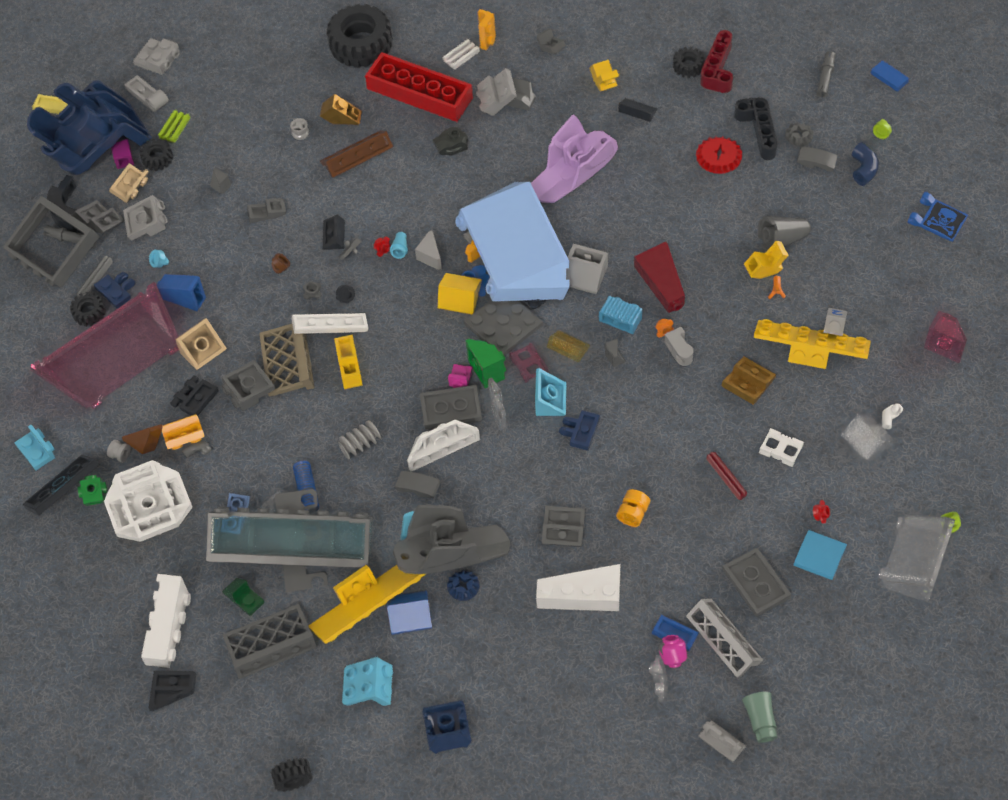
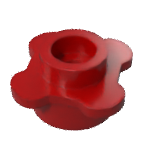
(382, 246)
(821, 512)

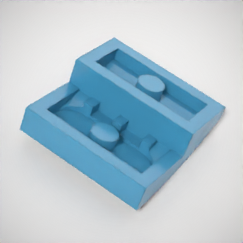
(820, 555)

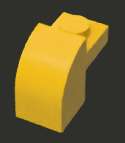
(603, 75)
(766, 264)

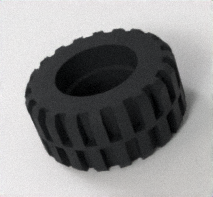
(359, 20)

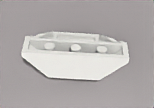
(441, 442)

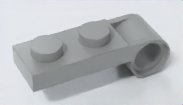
(146, 94)

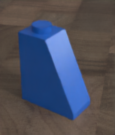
(182, 290)

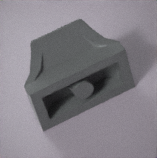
(525, 95)

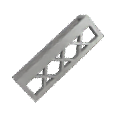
(729, 632)

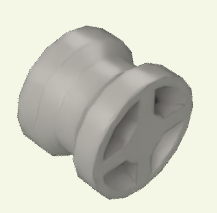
(299, 128)
(118, 451)

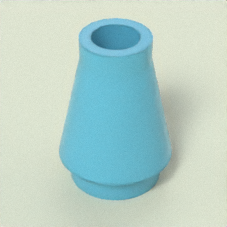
(399, 246)

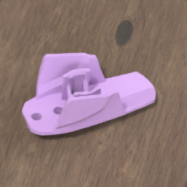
(572, 160)

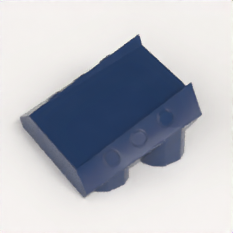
(446, 726)

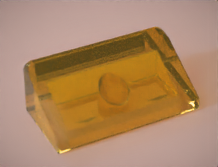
(567, 346)

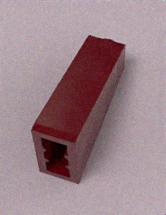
(661, 276)

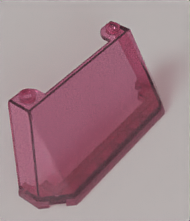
(111, 350)

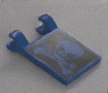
(939, 219)

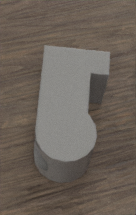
(678, 347)

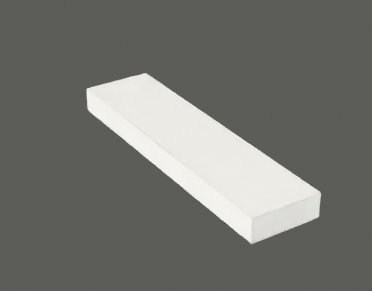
(329, 323)

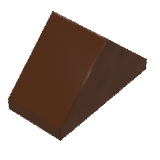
(144, 440)

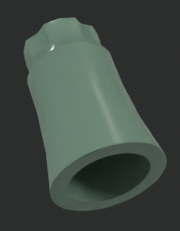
(761, 716)

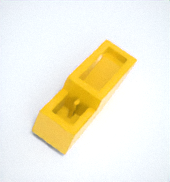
(348, 362)

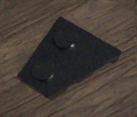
(170, 687)

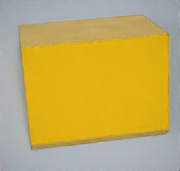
(458, 293)

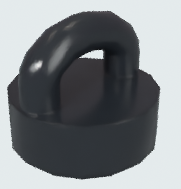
(345, 293)

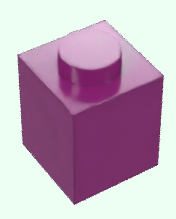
(122, 154)

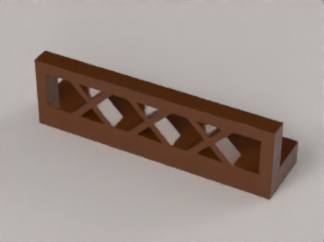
(357, 153)

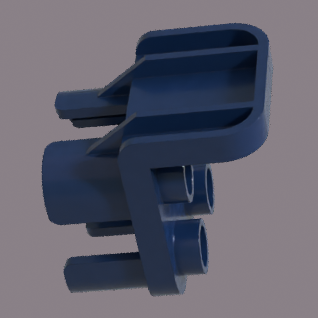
(86, 125)

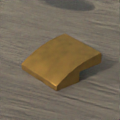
(748, 380)

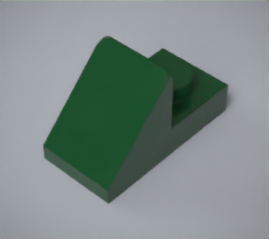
(244, 597)

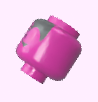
(672, 651)

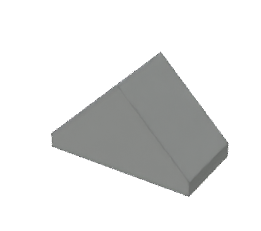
(428, 252)

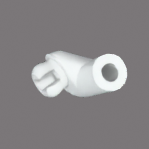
(889, 414)

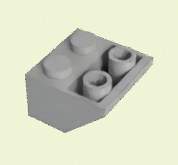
(586, 268)

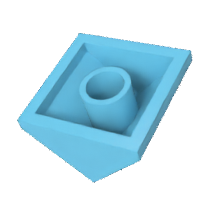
(549, 395)

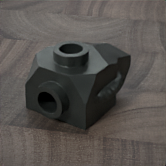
(451, 141)

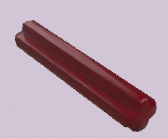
(726, 475)

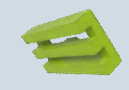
(171, 125)

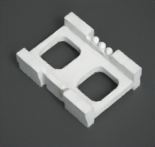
(778, 453)

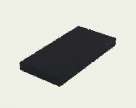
(60, 484)

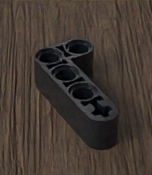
(759, 112)

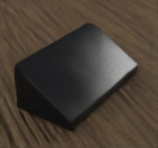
(637, 109)
(333, 233)

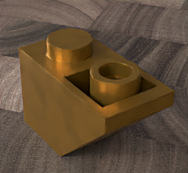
(340, 111)

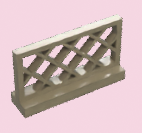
(302, 358)

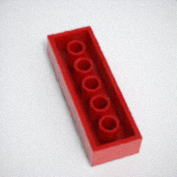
(419, 87)

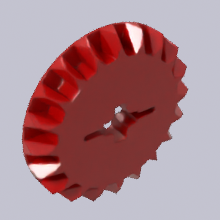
(708, 158)

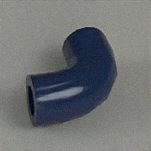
(869, 164)

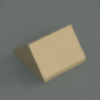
(200, 344)

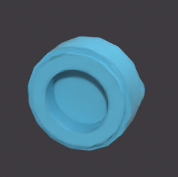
(158, 259)

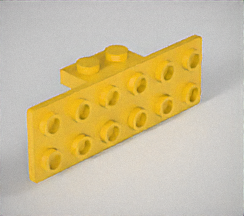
(811, 346)
(359, 597)

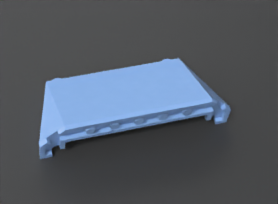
(516, 245)

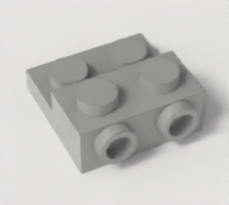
(157, 55)
(496, 92)
(145, 218)

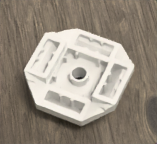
(142, 487)

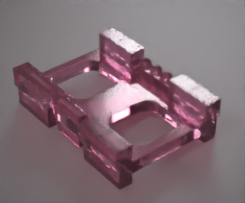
(522, 365)

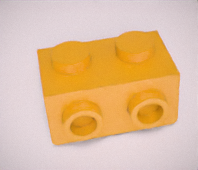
(486, 29)
(182, 432)

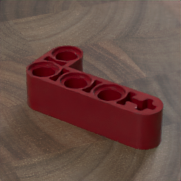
(712, 73)

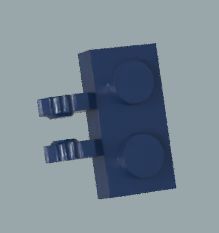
(112, 291)
(584, 429)

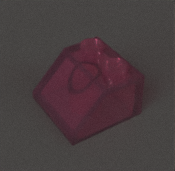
(946, 337)

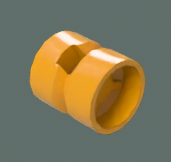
(633, 508)

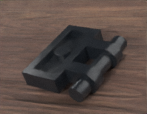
(197, 399)

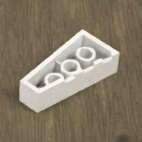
(582, 590)
(165, 621)

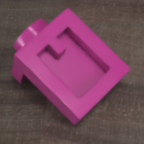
(460, 376)

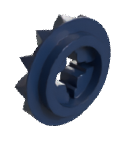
(461, 593)

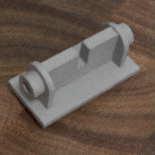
(721, 740)

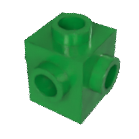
(97, 495)

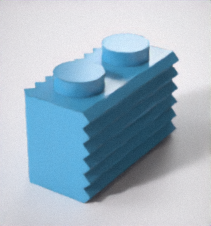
(620, 314)

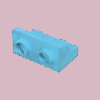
(35, 448)

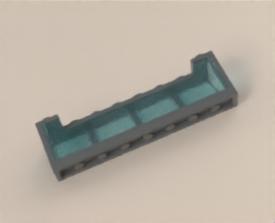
(289, 537)

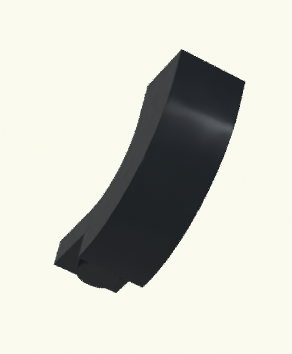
(59, 197)

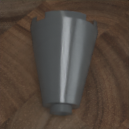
(782, 229)

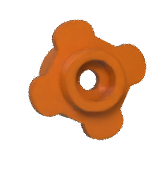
(664, 326)

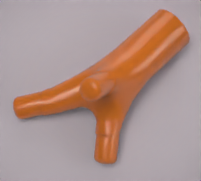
(776, 287)

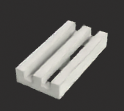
(459, 52)

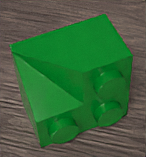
(485, 361)

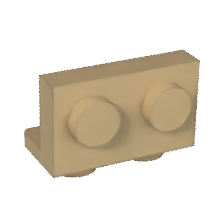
(128, 183)

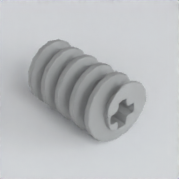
(358, 438)

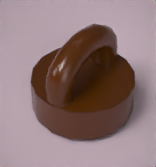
(280, 263)

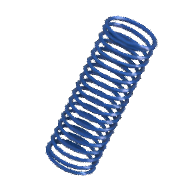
(312, 480)

